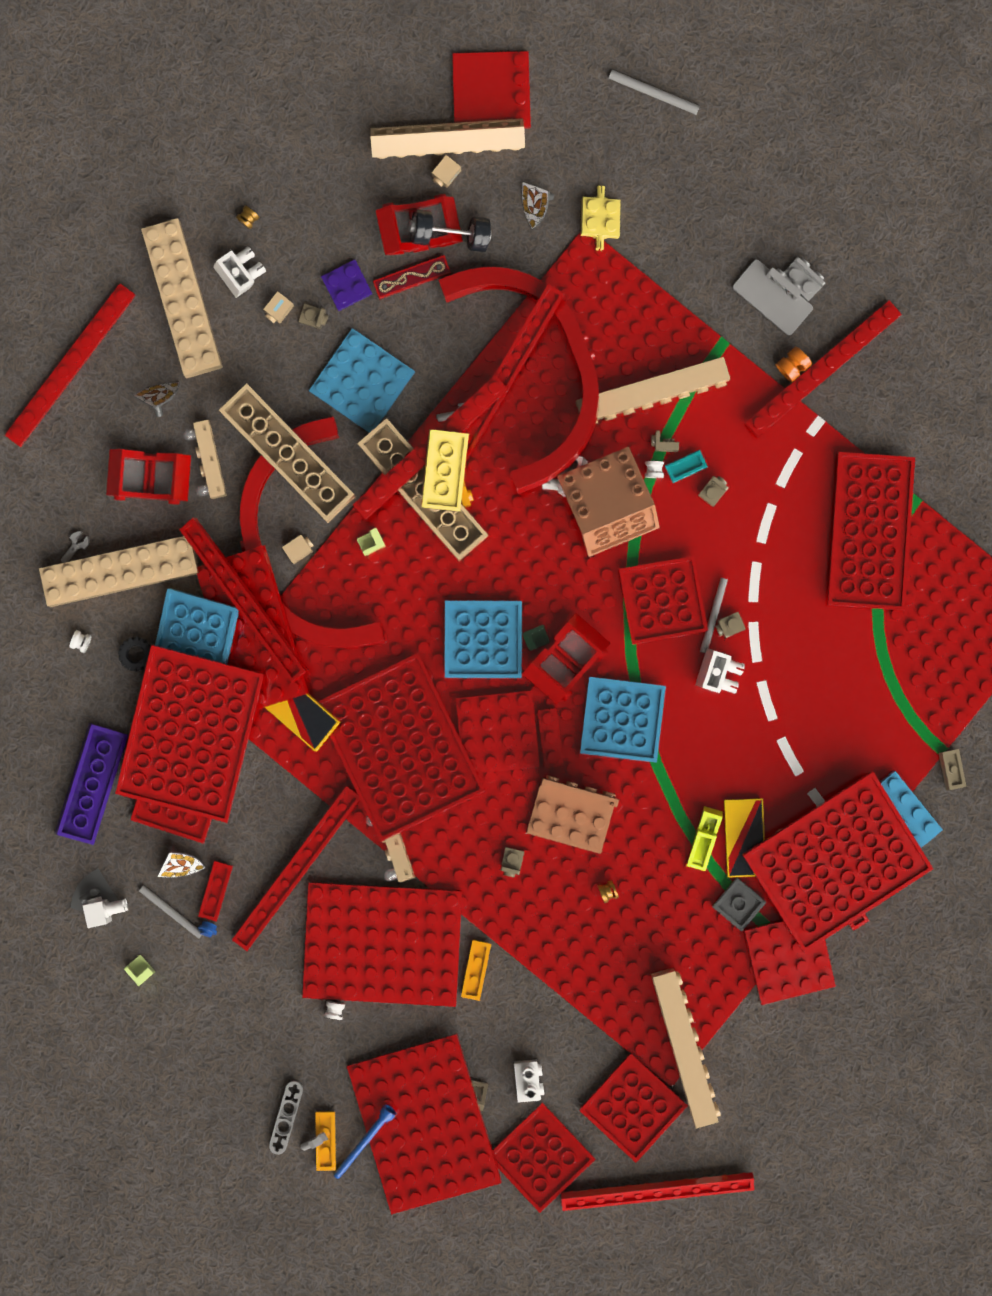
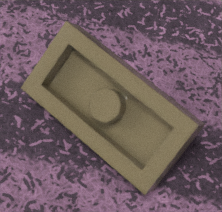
(952, 769)

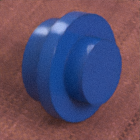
(207, 929)

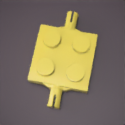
(600, 217)

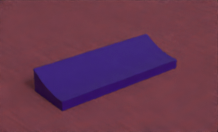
(91, 784)

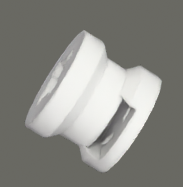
(654, 469)
(80, 641)
(334, 1010)

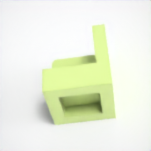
(371, 542)
(139, 970)

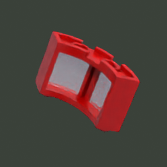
(395, 220)
(147, 476)
(567, 660)

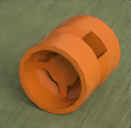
(793, 364)

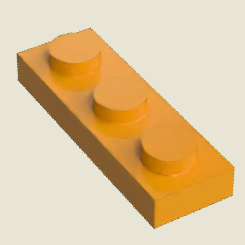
(476, 970)
(327, 1150)

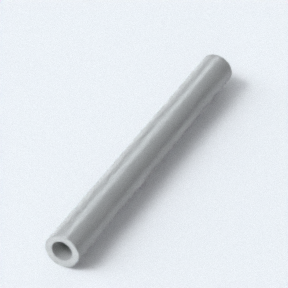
(654, 92)

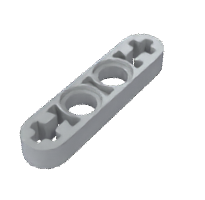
(287, 1117)

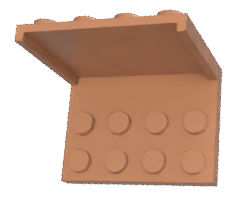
(609, 501)
(572, 814)

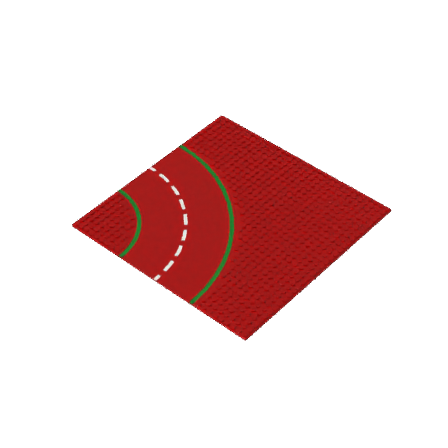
(812, 712)

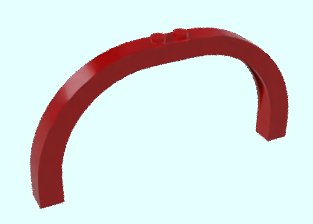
(512, 280)
(354, 637)

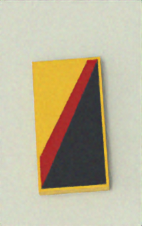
(306, 719)
(742, 831)

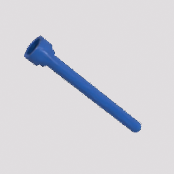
(386, 1114)

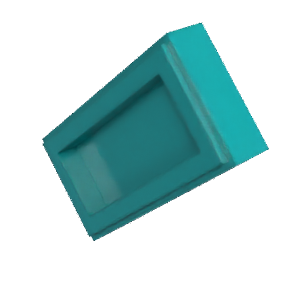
(686, 466)

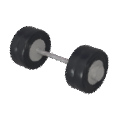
(477, 235)

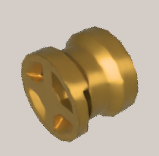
(249, 215)
(606, 891)

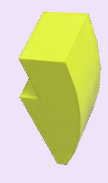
(705, 838)

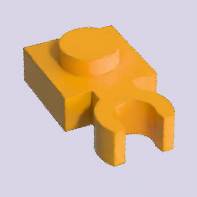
(466, 496)

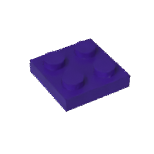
(346, 285)

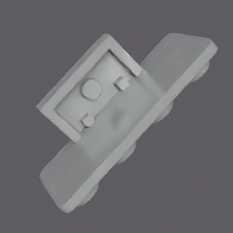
(773, 296)

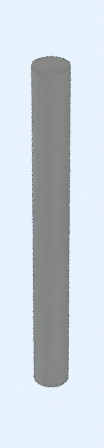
(714, 614)
(170, 911)

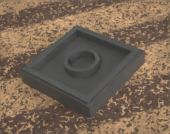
(739, 904)

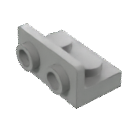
(805, 277)

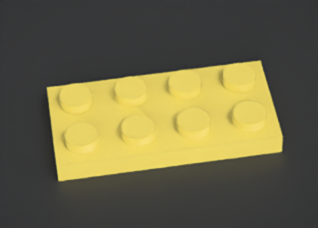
(444, 470)

